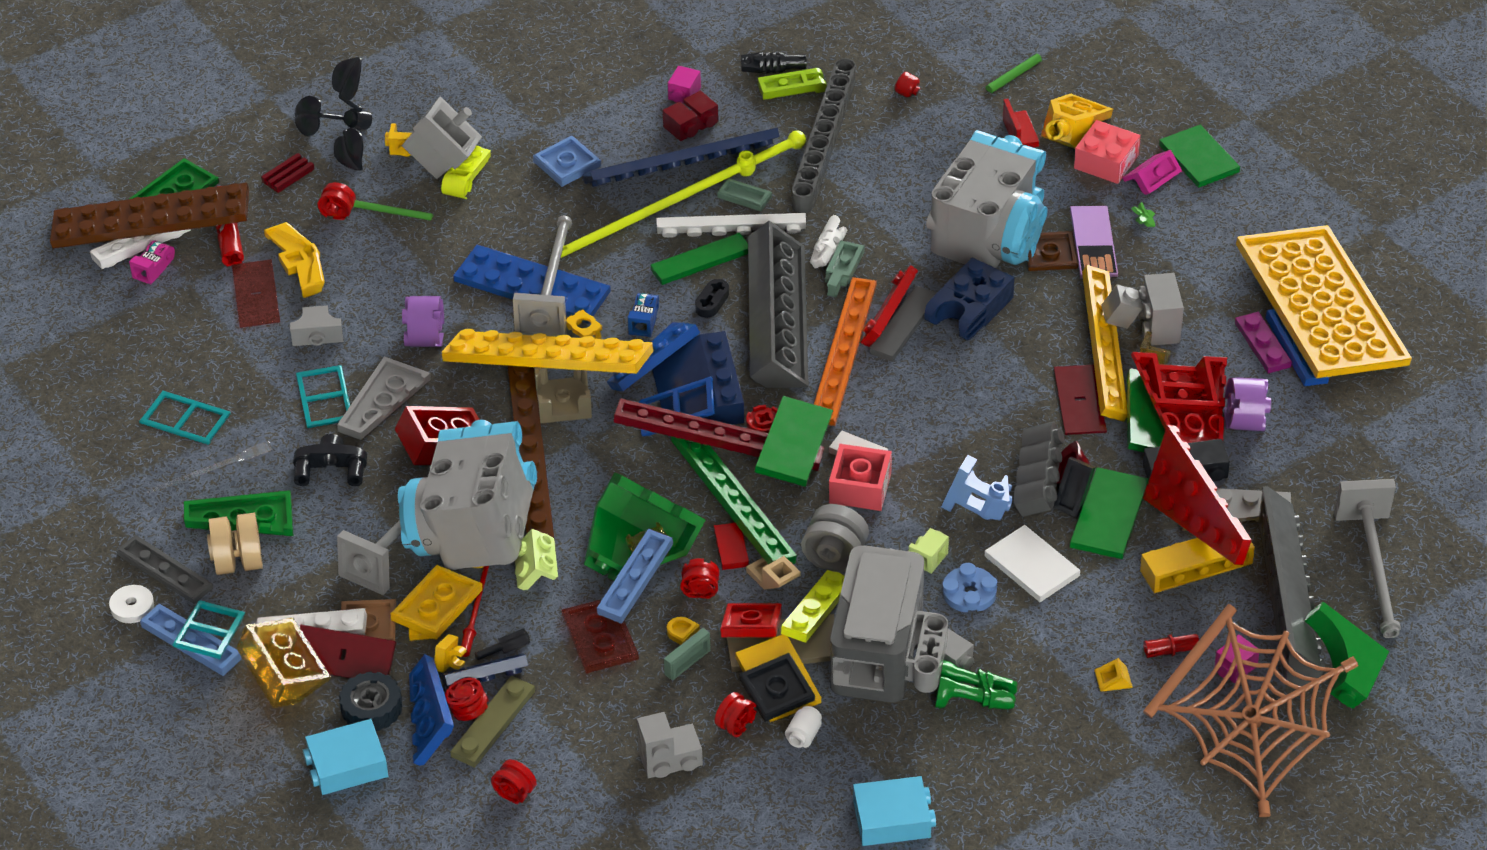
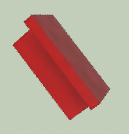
(1019, 125)

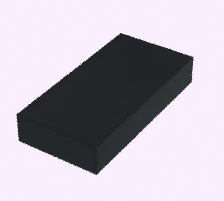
(1074, 487)

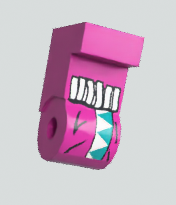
(153, 261)

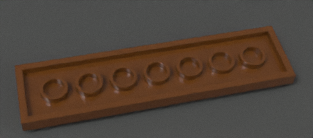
(150, 215)

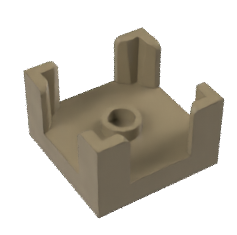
(562, 398)

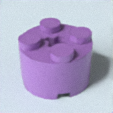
(424, 321)
(1246, 404)

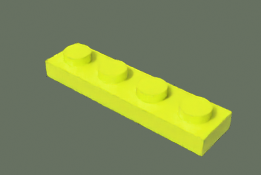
(814, 607)

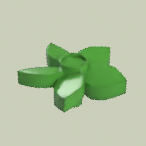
(1144, 216)

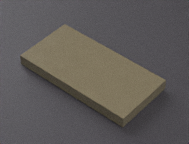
(813, 651)

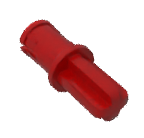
(1169, 645)

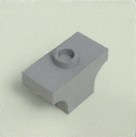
(316, 327)

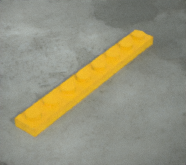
(1104, 346)

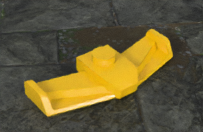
(298, 257)

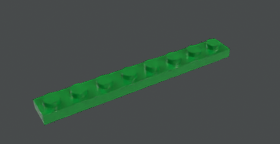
(735, 500)

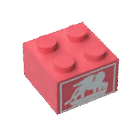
(1107, 151)
(860, 477)

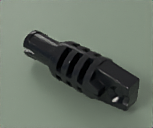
(771, 62)

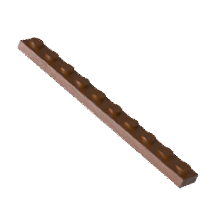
(531, 449)

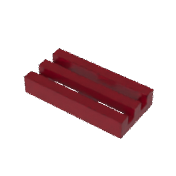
(285, 172)

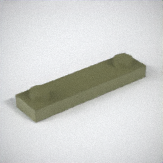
(493, 721)

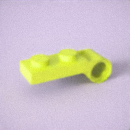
(459, 181)

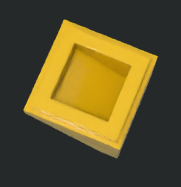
(1113, 676)

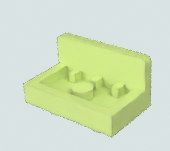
(535, 559)

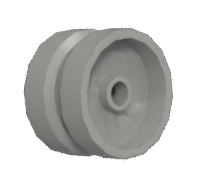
(833, 535)

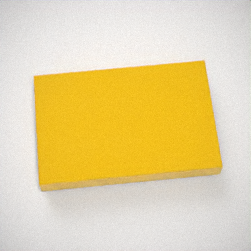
(436, 602)
(769, 650)

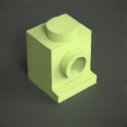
(932, 548)

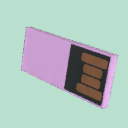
(1093, 238)

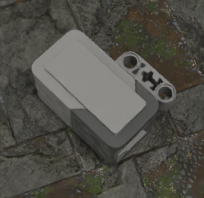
(882, 625)

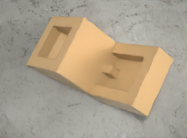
(773, 574)

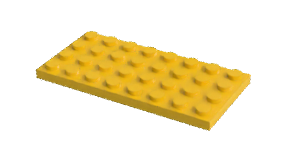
(1323, 301)

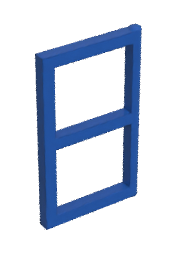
(676, 399)

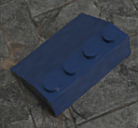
(698, 359)

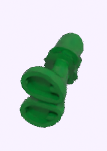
(989, 690)

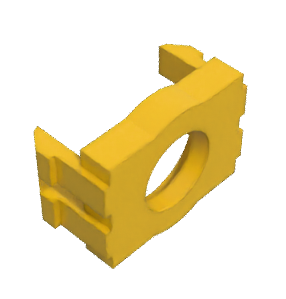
(593, 330)

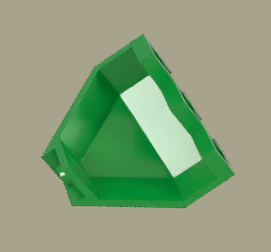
(629, 510)

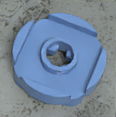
(969, 575)

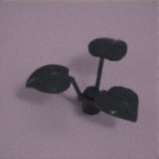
(349, 147)

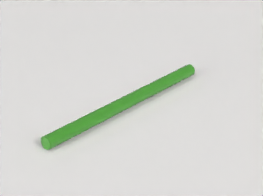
(393, 210)

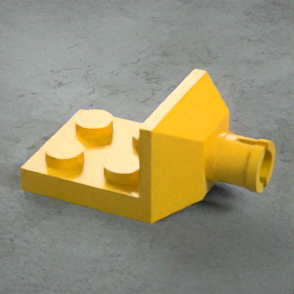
(1071, 118)

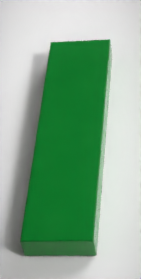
(700, 259)

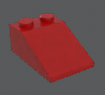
(420, 428)

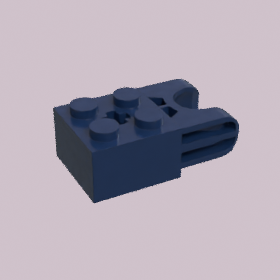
(971, 297)

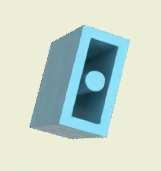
(345, 757)
(893, 810)

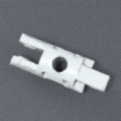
(827, 242)

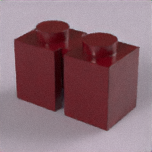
(685, 122)

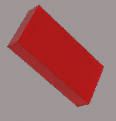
(731, 546)

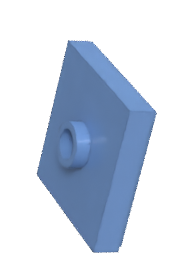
(566, 161)

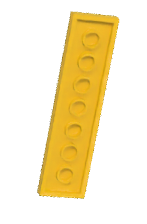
(548, 351)

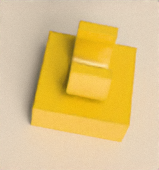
(447, 652)

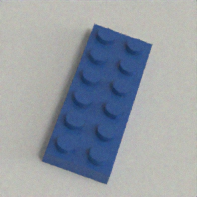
(509, 274)

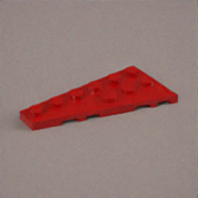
(1189, 497)

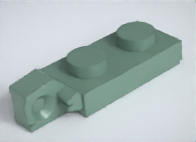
(843, 266)

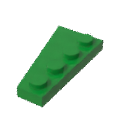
(271, 509)

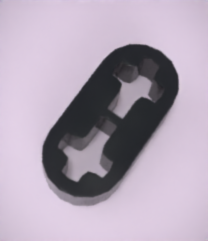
(707, 295)

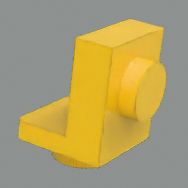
(394, 141)

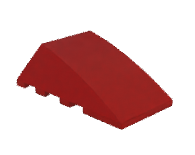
(1186, 395)

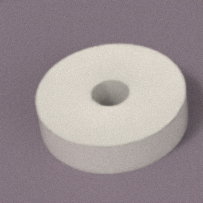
(131, 594)

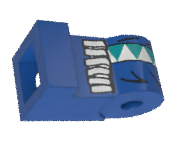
(645, 312)

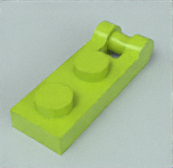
(792, 83)

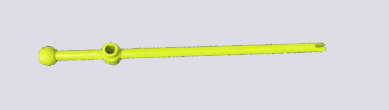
(745, 166)

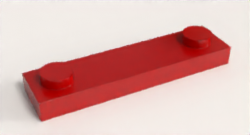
(875, 327)

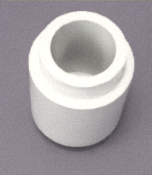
(803, 727)

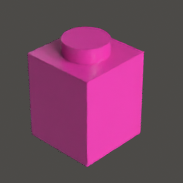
(683, 83)
(1245, 655)

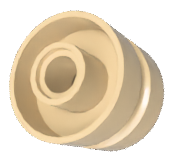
(228, 544)

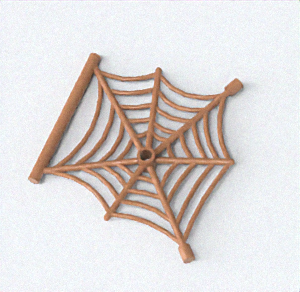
(1250, 710)

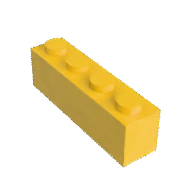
(1185, 564)

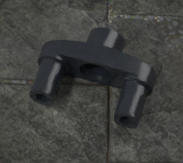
(329, 453)

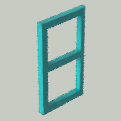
(304, 399)
(193, 404)
(228, 634)

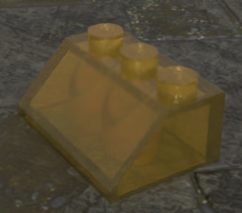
(282, 661)

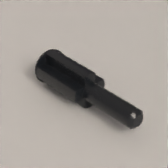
(506, 644)

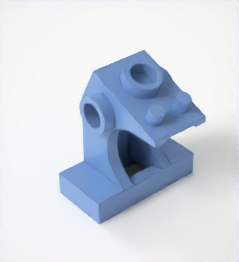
(966, 482)

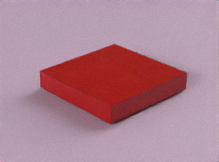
(751, 620)

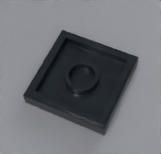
(777, 687)

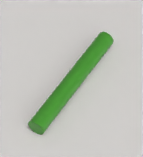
(1013, 73)

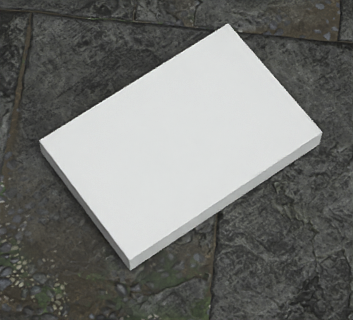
(1032, 563)

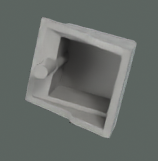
(442, 138)

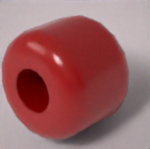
(907, 85)

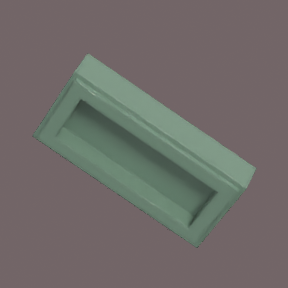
(744, 194)
(687, 654)

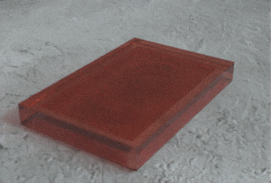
(597, 638)

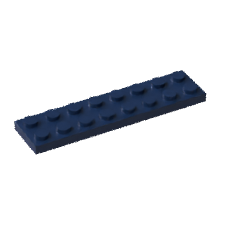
(674, 159)

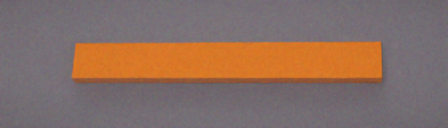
(845, 345)

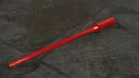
(469, 632)

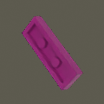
(1263, 342)

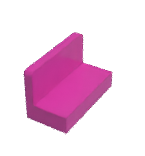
(1154, 172)

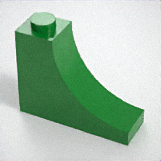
(1343, 642)

